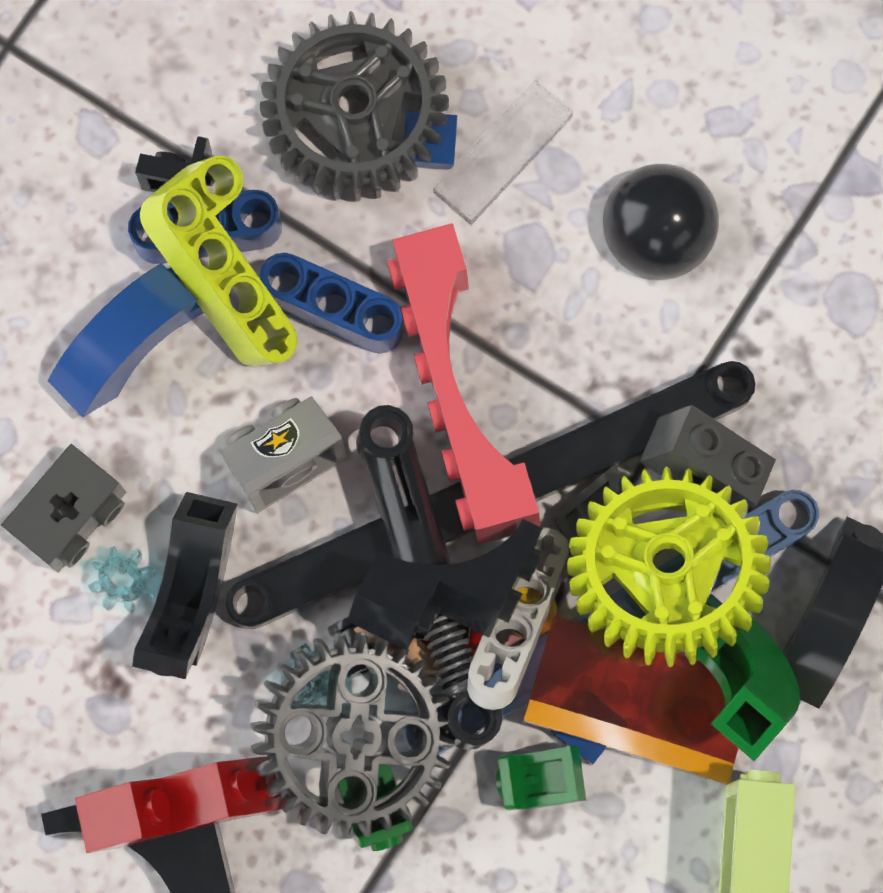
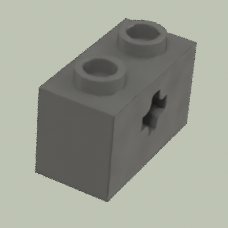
(708, 448)
(69, 481)

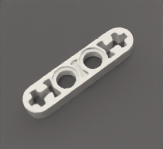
(527, 620)

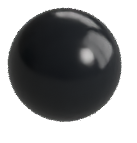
(660, 221)

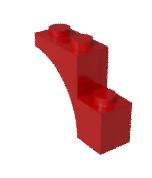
(174, 804)

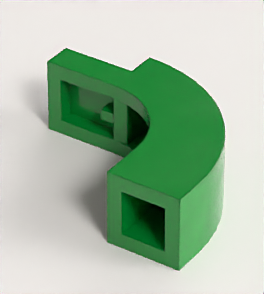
(756, 687)

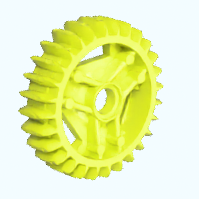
(673, 601)

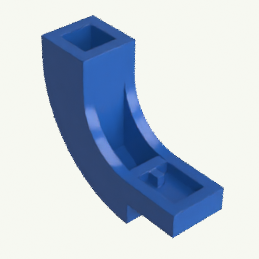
(120, 338)

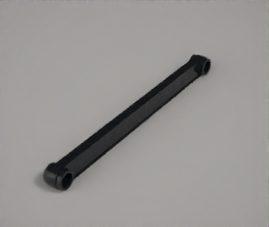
(550, 470)

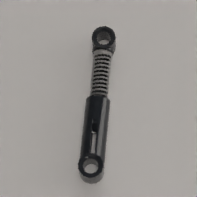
(419, 539)

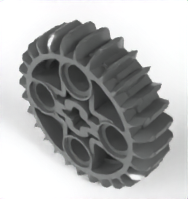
(362, 758)

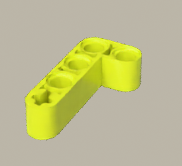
(259, 328)

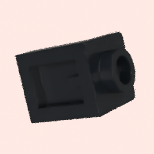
(158, 169)

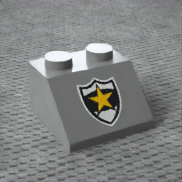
(283, 452)

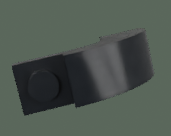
(189, 586)
(836, 610)

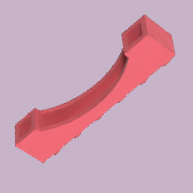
(493, 488)

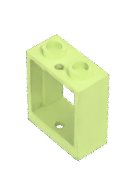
(757, 834)

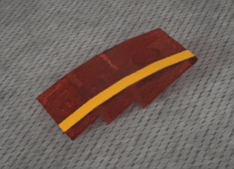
(630, 705)

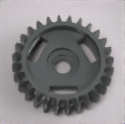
(361, 139)

